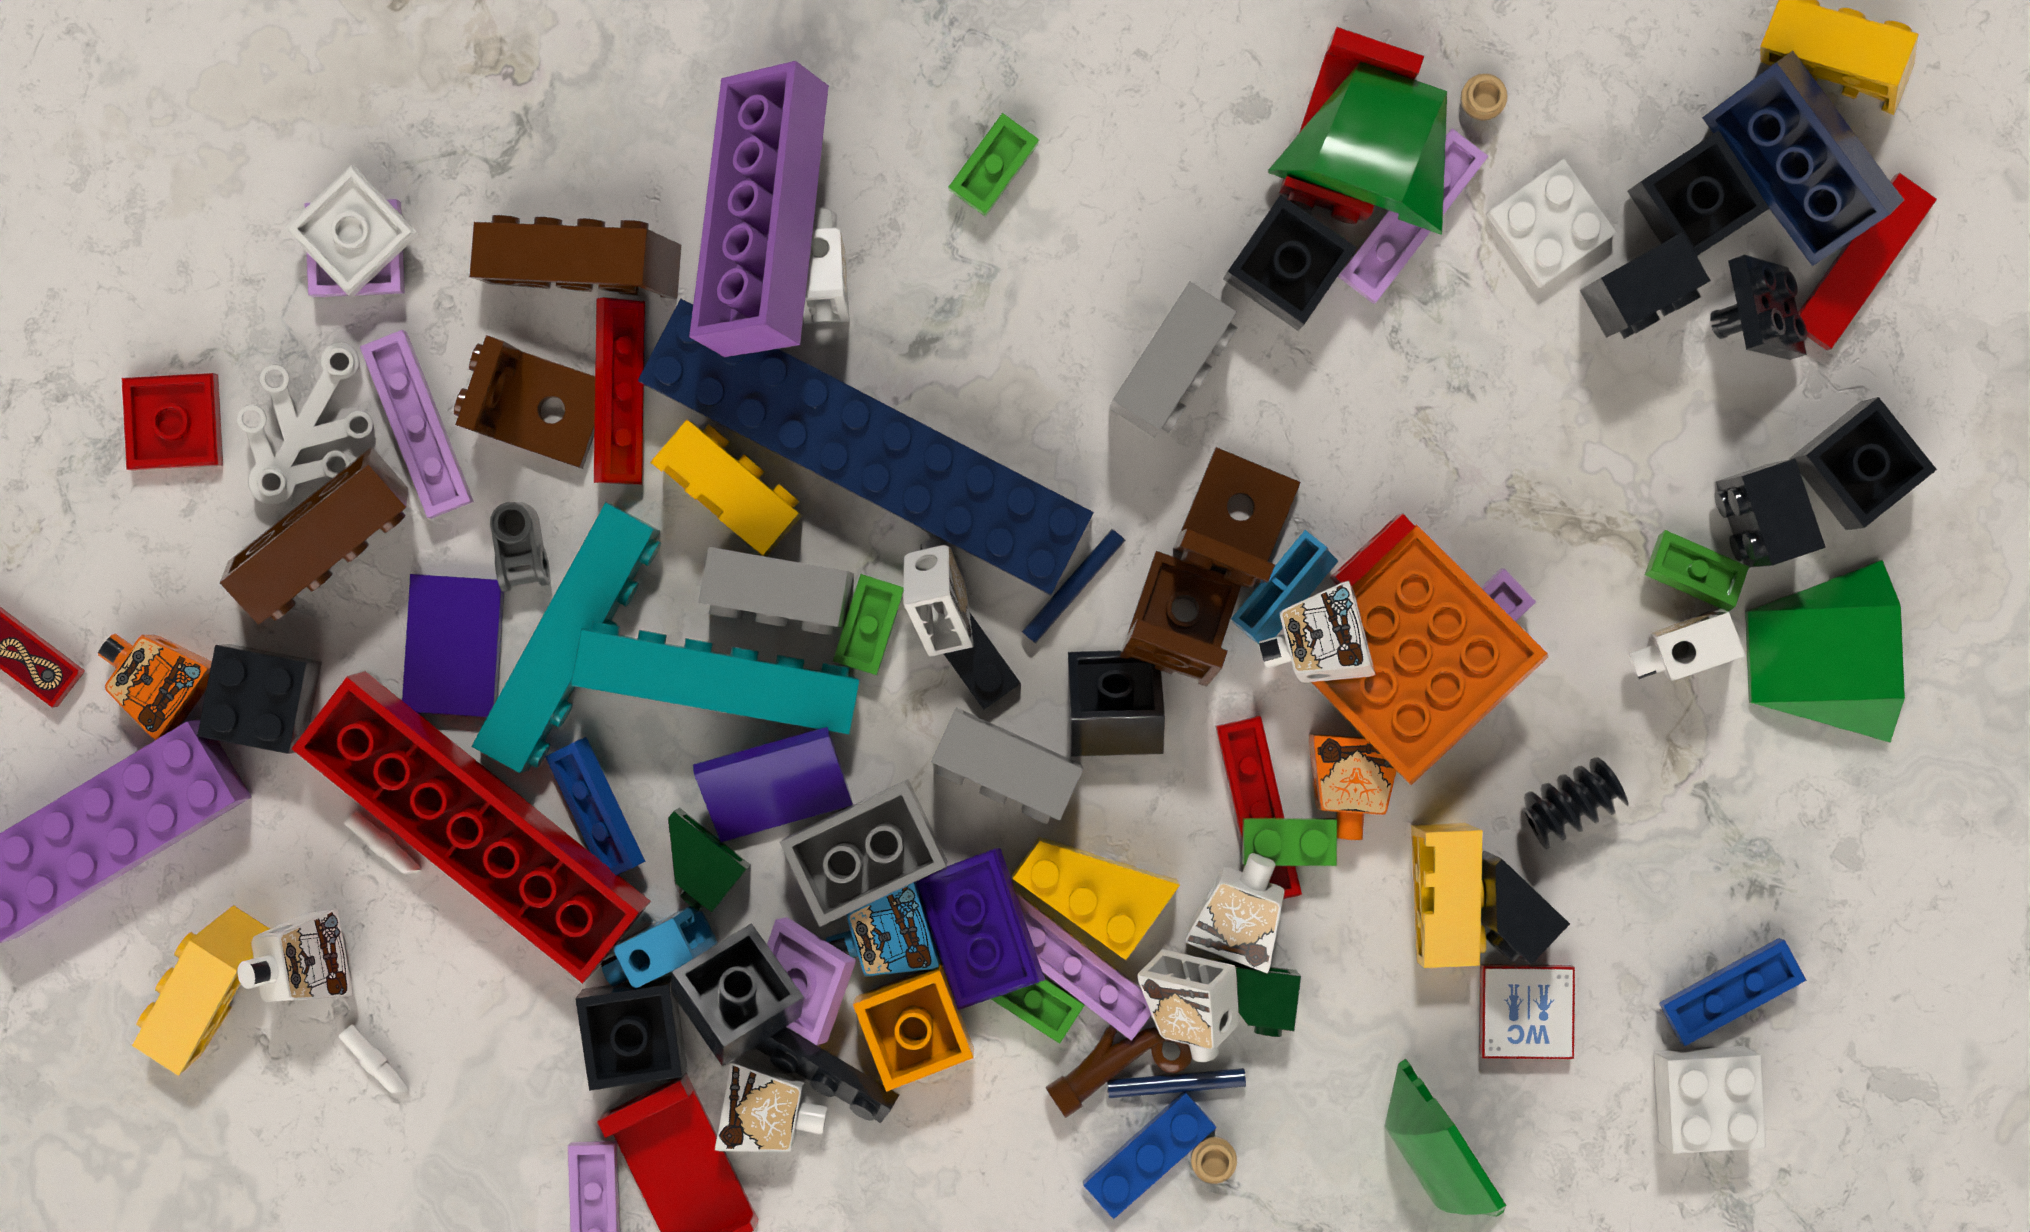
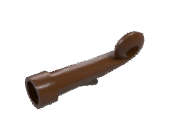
(1108, 1061)

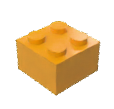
(913, 1027)

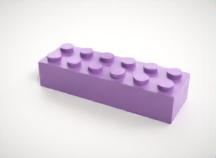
(759, 210)
(112, 825)

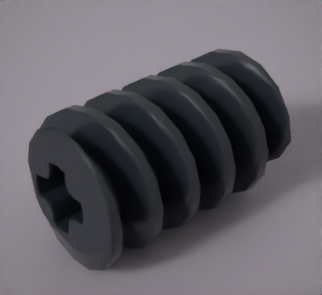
(1573, 800)

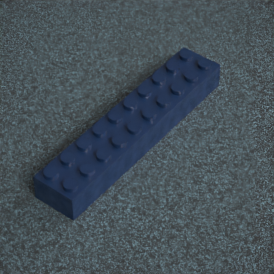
(873, 452)

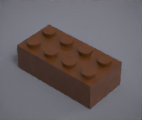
(315, 537)

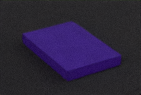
(452, 645)
(773, 784)
(979, 929)

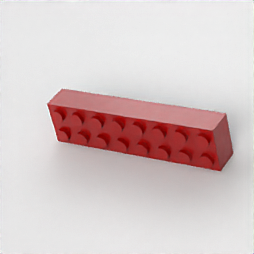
(470, 825)

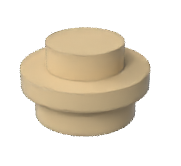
(1484, 97)
(1214, 1160)

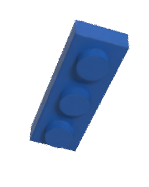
(594, 806)
(1732, 991)
(1149, 1154)

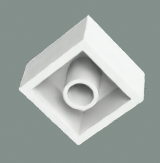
(1709, 1099)

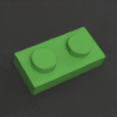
(993, 164)
(1696, 570)
(868, 624)
(1291, 840)
(1043, 1007)

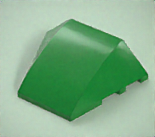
(1377, 143)
(1831, 653)
(1437, 1150)

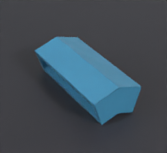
(1290, 583)

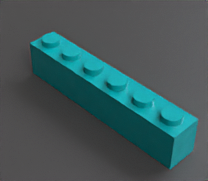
(542, 678)
(714, 680)

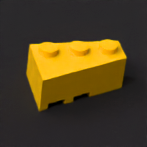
(1844, 48)
(728, 486)
(1096, 893)
(1448, 894)
(197, 991)

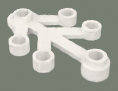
(299, 430)

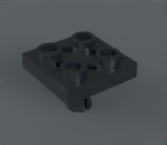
(1763, 309)

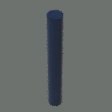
(1073, 586)
(1176, 1083)

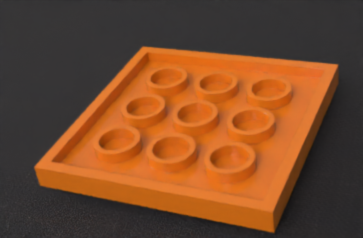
(1437, 656)

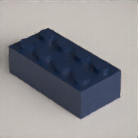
(1804, 159)

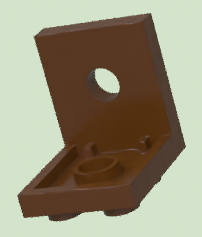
(508, 399)
(1217, 539)
(1175, 645)

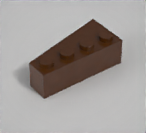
(575, 256)

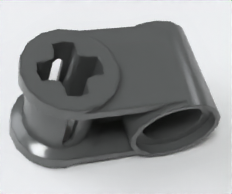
(518, 550)

